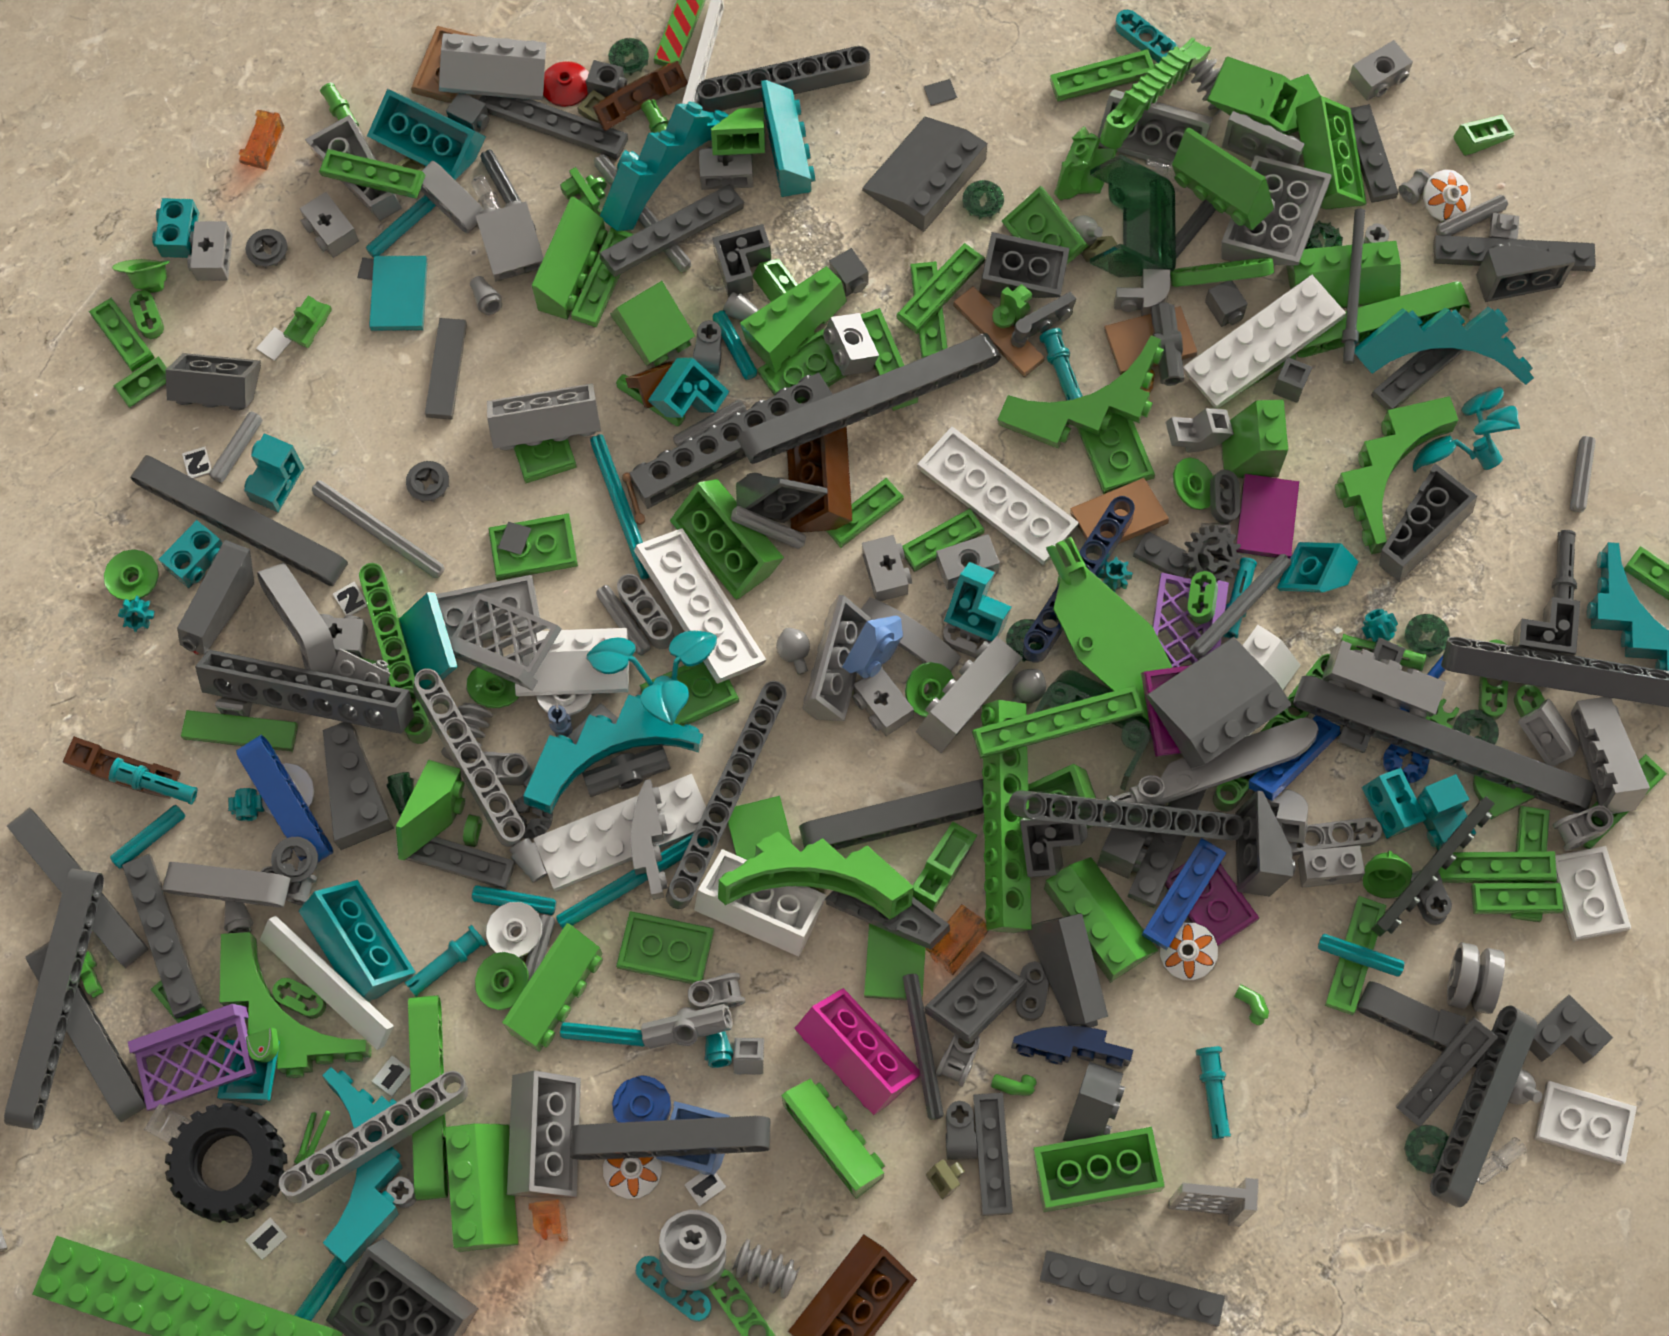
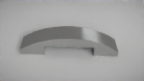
(915, 638)

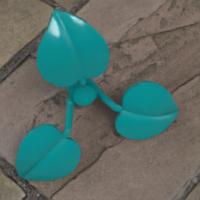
(1484, 448)
(665, 695)

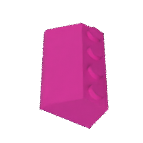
(857, 1050)

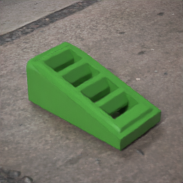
(1469, 141)

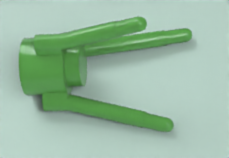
(303, 1152)

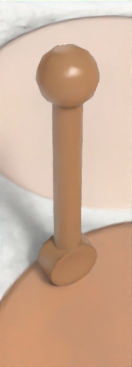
(639, 517)

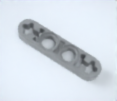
(1326, 840)

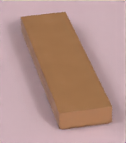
(979, 314)

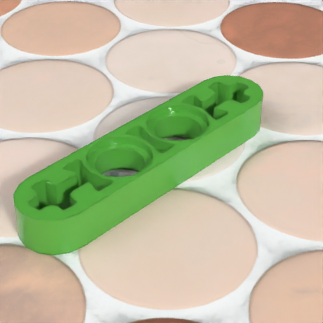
(1222, 272)
(752, 1317)

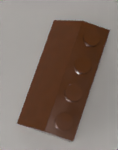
(826, 465)
(857, 1294)

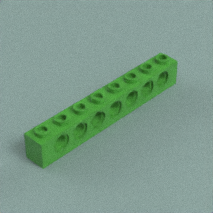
(1004, 855)

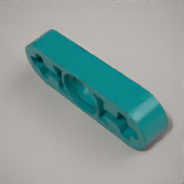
(1142, 26)
(650, 1281)

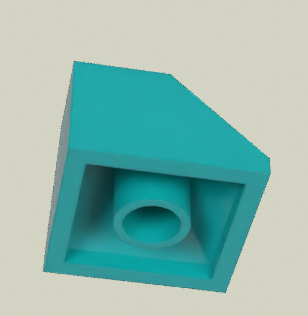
(1318, 568)

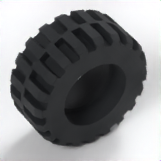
(199, 1136)

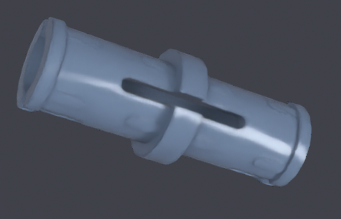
(559, 721)

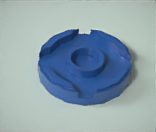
(641, 1100)

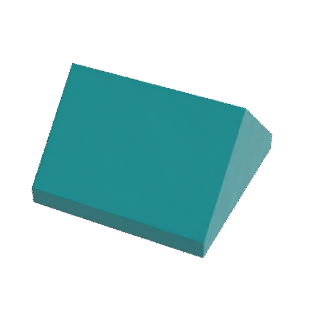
(252, 1089)

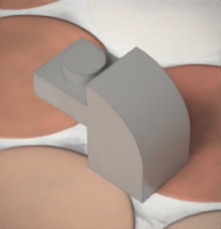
(1153, 290)
(1201, 432)
(1291, 814)

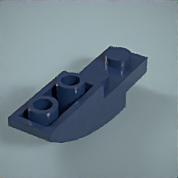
(1060, 1041)

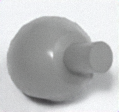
(1087, 228)
(793, 647)
(1028, 686)
(1525, 1090)

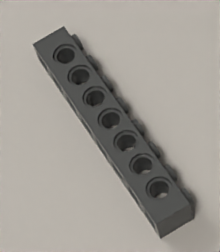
(725, 452)
(305, 691)

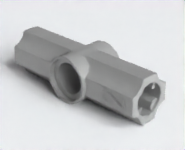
(686, 1026)

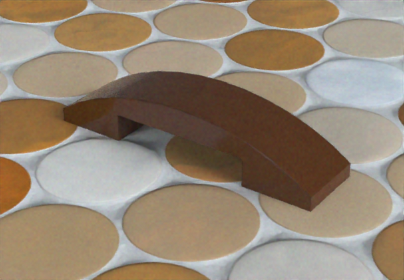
(630, 97)
(98, 761)

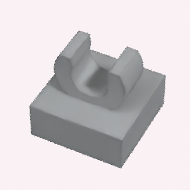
(1504, 226)

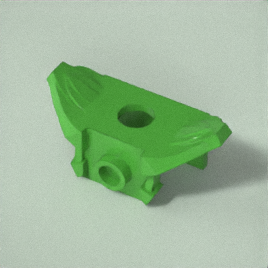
(1075, 171)

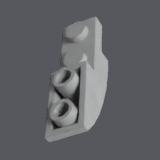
(647, 829)

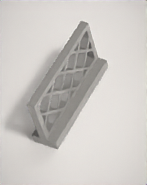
(495, 662)
(1237, 1202)

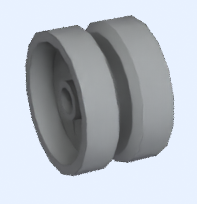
(1475, 978)
(692, 1250)

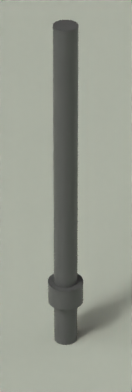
(1350, 334)

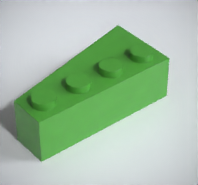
(791, 318)

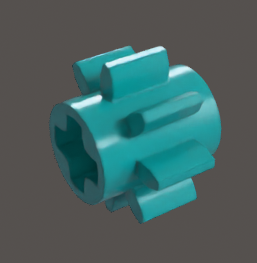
(1115, 582)
(136, 621)
(1379, 625)
(245, 804)

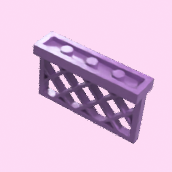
(1182, 583)
(192, 1031)

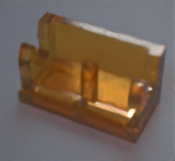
(262, 140)
(964, 936)
(549, 1216)

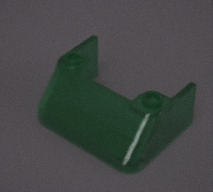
(1147, 218)
(1073, 687)

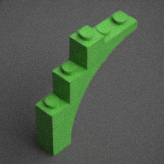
(1124, 396)
(1403, 432)
(819, 866)
(299, 1046)

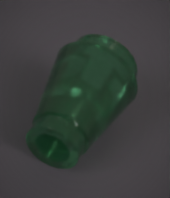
(400, 788)

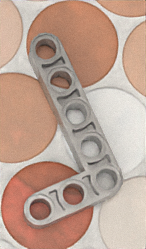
(299, 617)

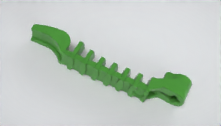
(1148, 89)

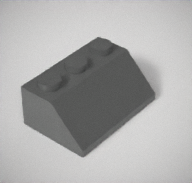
(212, 381)

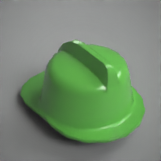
(144, 273)
(1387, 875)

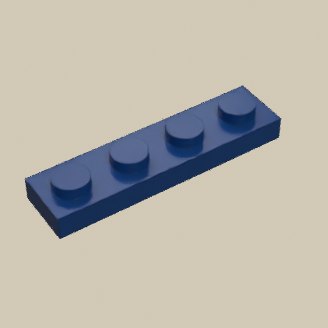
(1278, 777)
(1183, 894)

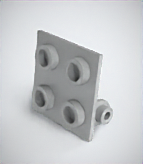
(360, 669)

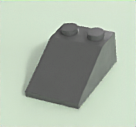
(1024, 262)
(1521, 271)
(776, 497)
(1262, 850)

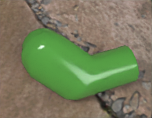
(1256, 1002)
(1013, 1087)

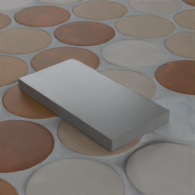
(514, 592)

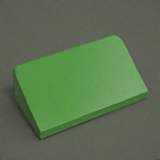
(773, 279)
(142, 382)

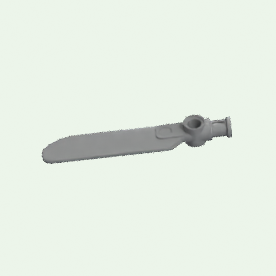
(1241, 759)

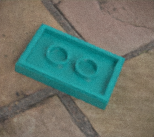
(398, 293)
(428, 639)

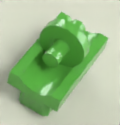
(588, 192)
(1012, 306)
(307, 321)

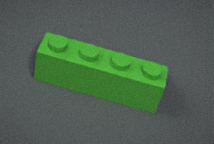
(1332, 149)
(1222, 180)
(568, 259)
(1331, 267)
(732, 551)
(1110, 925)
(553, 988)
(832, 1137)
(1098, 1169)
(478, 1182)

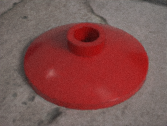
(566, 92)

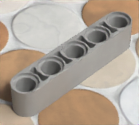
(226, 884)

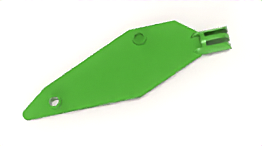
(1102, 626)

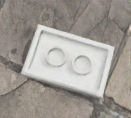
(1590, 894)
(1585, 1123)

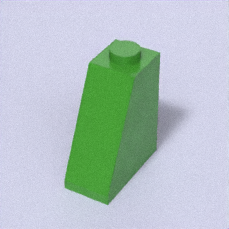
(740, 133)

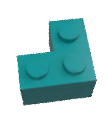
(688, 385)
(275, 472)
(972, 607)
(1443, 809)

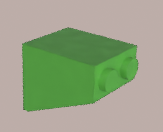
(653, 324)
(1257, 441)

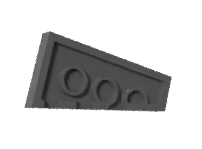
(914, 924)

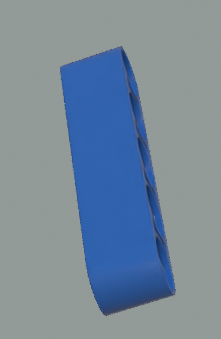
(282, 795)

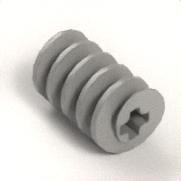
(1206, 76)
(473, 716)
(766, 1269)

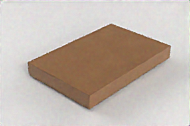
(427, 77)
(1130, 337)
(1146, 517)

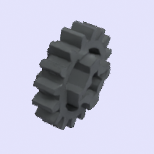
(1221, 548)

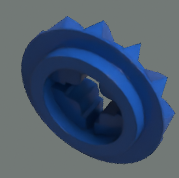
(1412, 772)

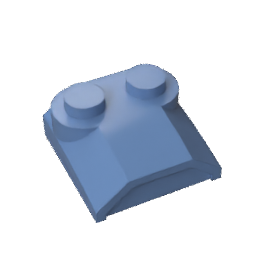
(874, 646)
(704, 1164)

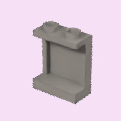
(510, 240)

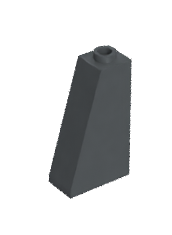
(217, 597)
(1070, 968)

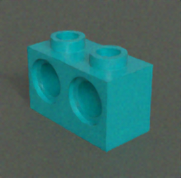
(177, 228)
(187, 550)
(1393, 803)

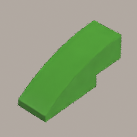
(943, 865)

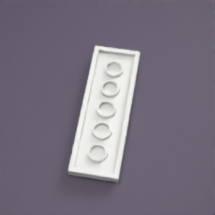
(1264, 342)
(997, 494)
(699, 603)
(605, 837)

